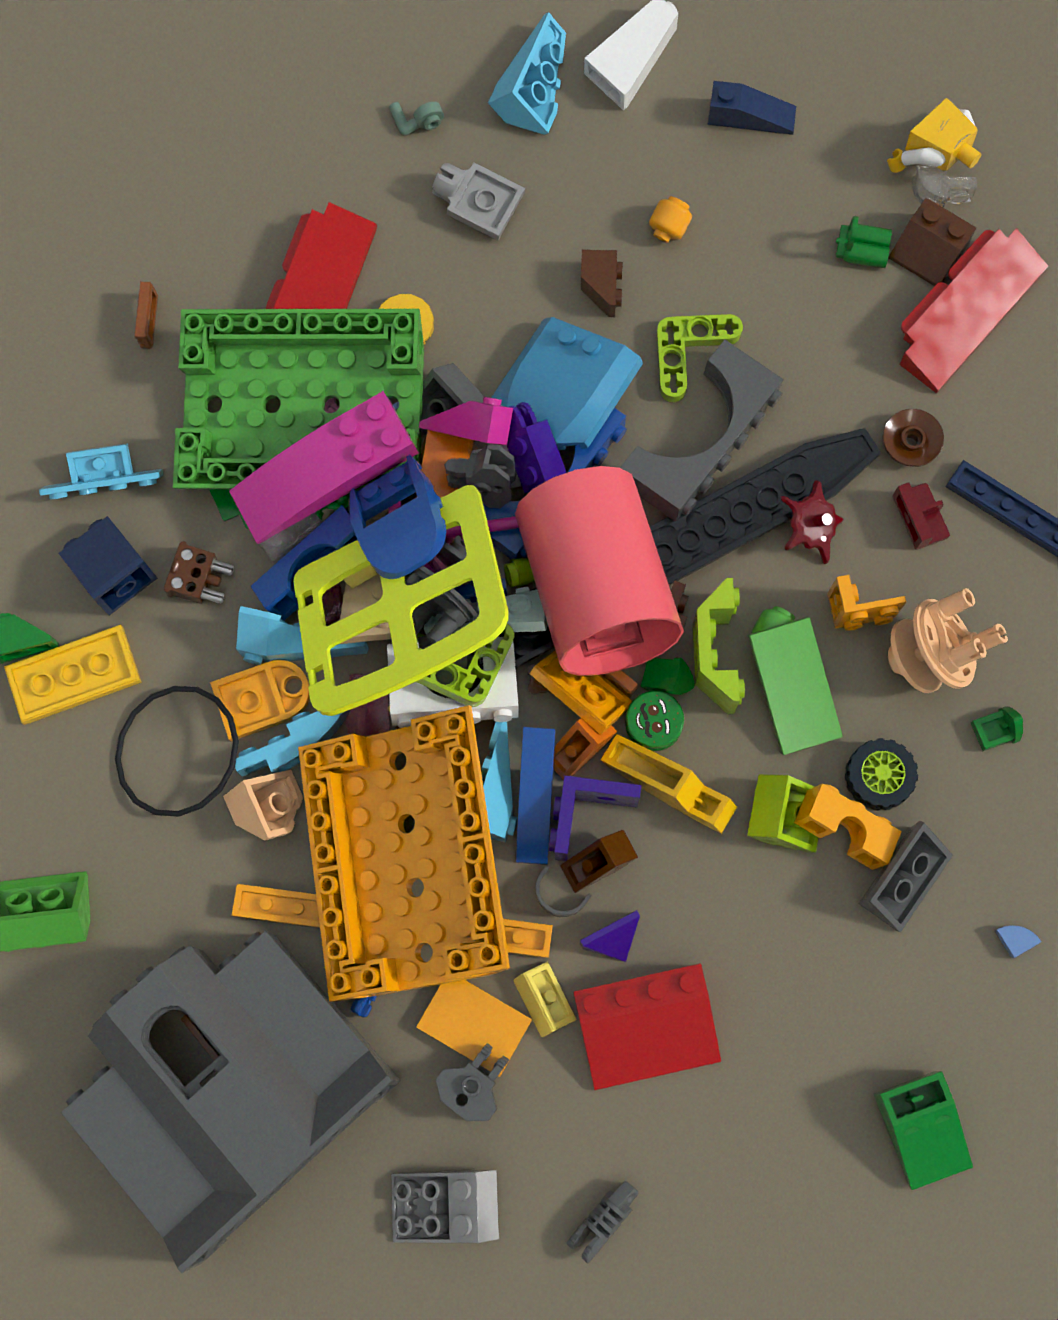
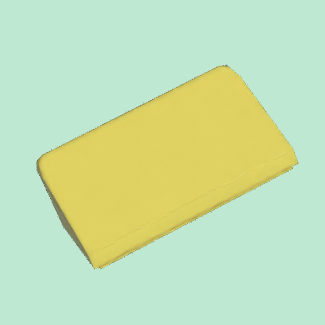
(544, 999)

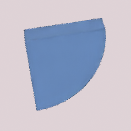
(1017, 939)

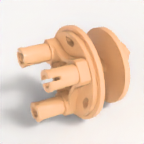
(938, 645)

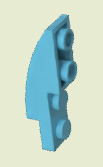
(283, 751)

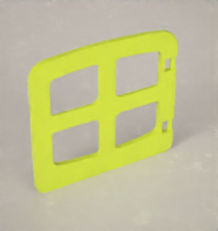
(395, 607)

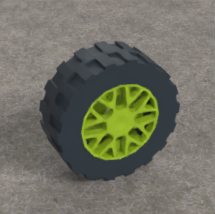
(881, 774)

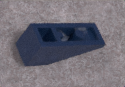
(748, 108)

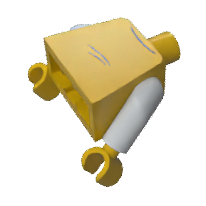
(939, 140)

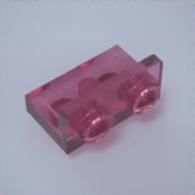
(369, 718)

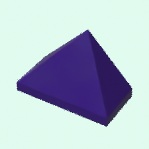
(613, 939)

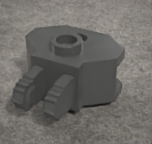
(485, 474)
(474, 1085)

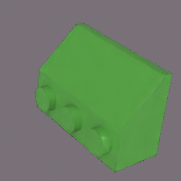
(44, 911)

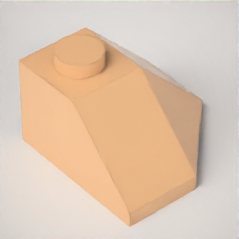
(265, 804)

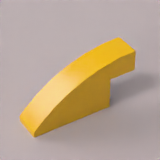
(669, 783)

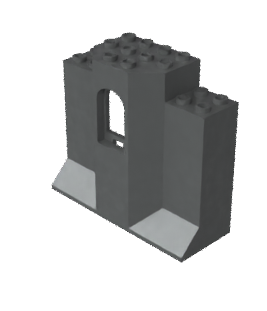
(281, 1093)

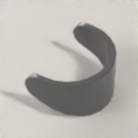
(555, 912)

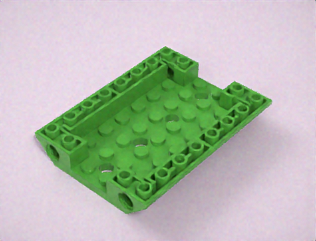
(291, 357)

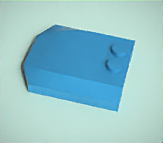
(569, 380)

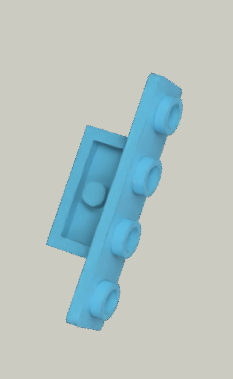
(100, 468)

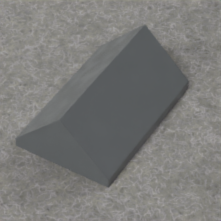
(907, 877)

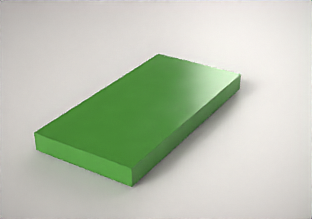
(795, 685)

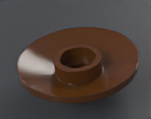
(916, 425)

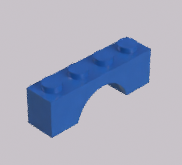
(276, 586)

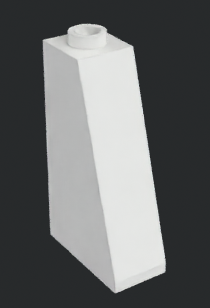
(630, 52)

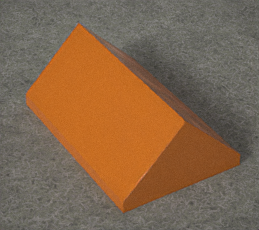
(435, 453)

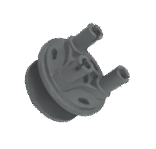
(451, 604)

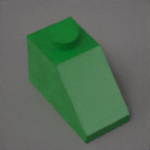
(22, 639)

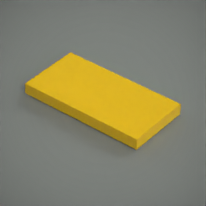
(72, 674)

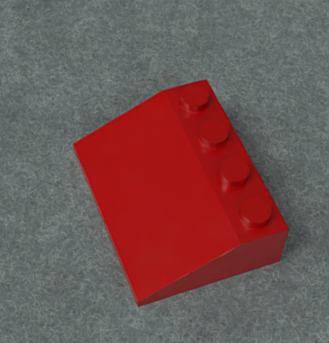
(647, 1026)

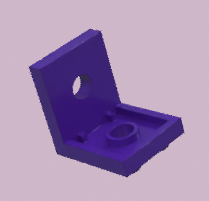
(585, 790)

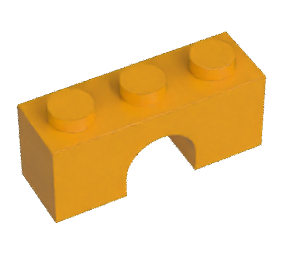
(871, 835)

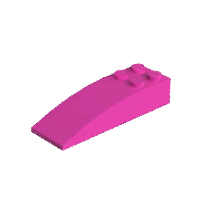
(323, 467)

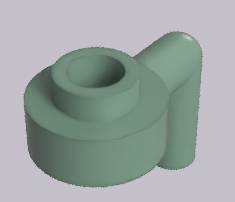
(426, 117)

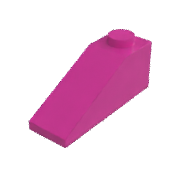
(474, 420)

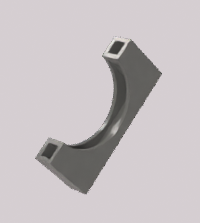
(674, 482)

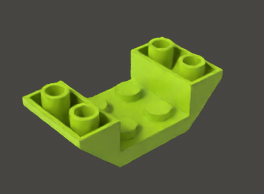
(719, 685)

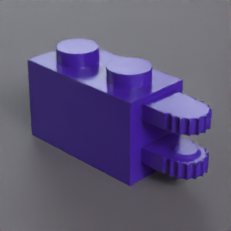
(533, 448)

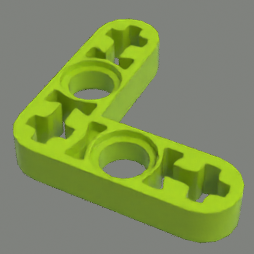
(685, 338)
(463, 678)

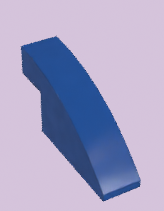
(535, 795)

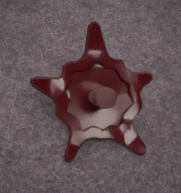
(813, 522)

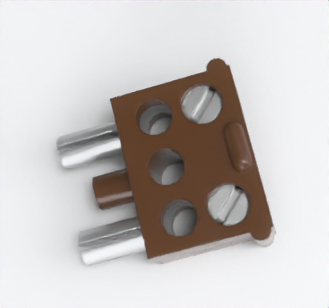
(186, 566)

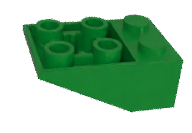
(925, 1129)

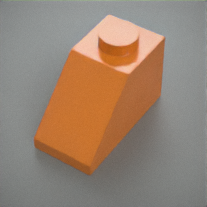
(579, 747)

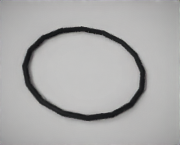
(212, 795)

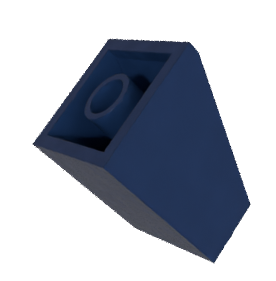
(107, 565)

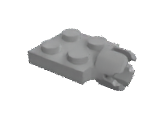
(478, 197)

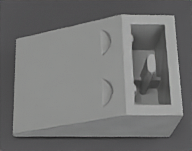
(445, 1207)

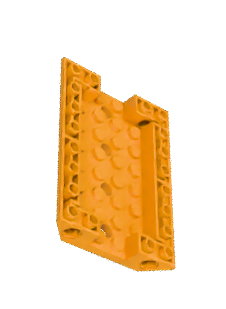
(369, 862)

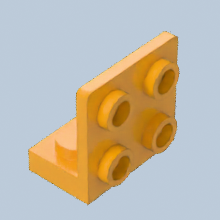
(852, 616)

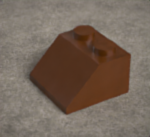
(932, 242)

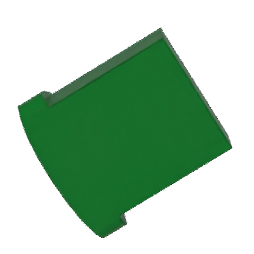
(668, 676)
(998, 728)

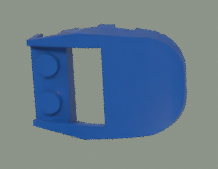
(406, 535)

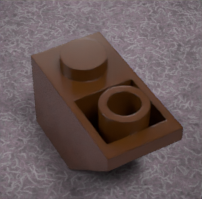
(599, 279)

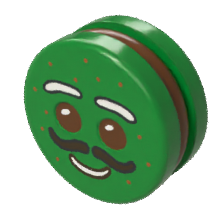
(654, 720)

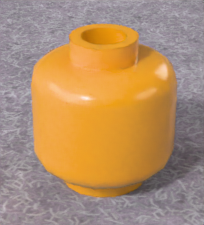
(670, 219)

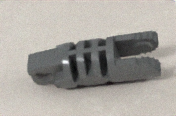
(604, 1220)

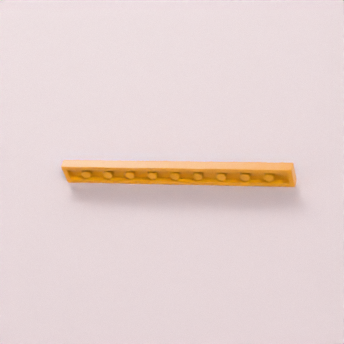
(302, 910)

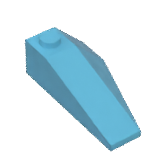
(530, 82)
(268, 638)
(498, 785)

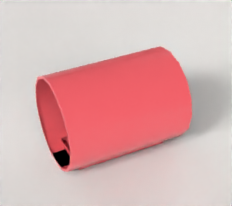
(597, 571)

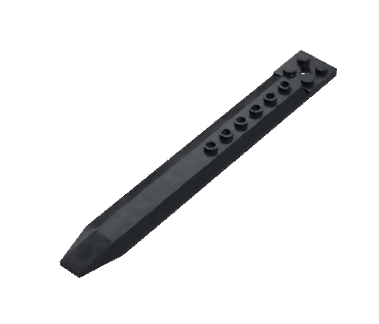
(740, 513)

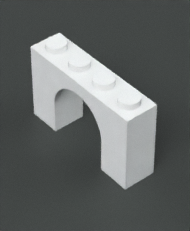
(418, 701)

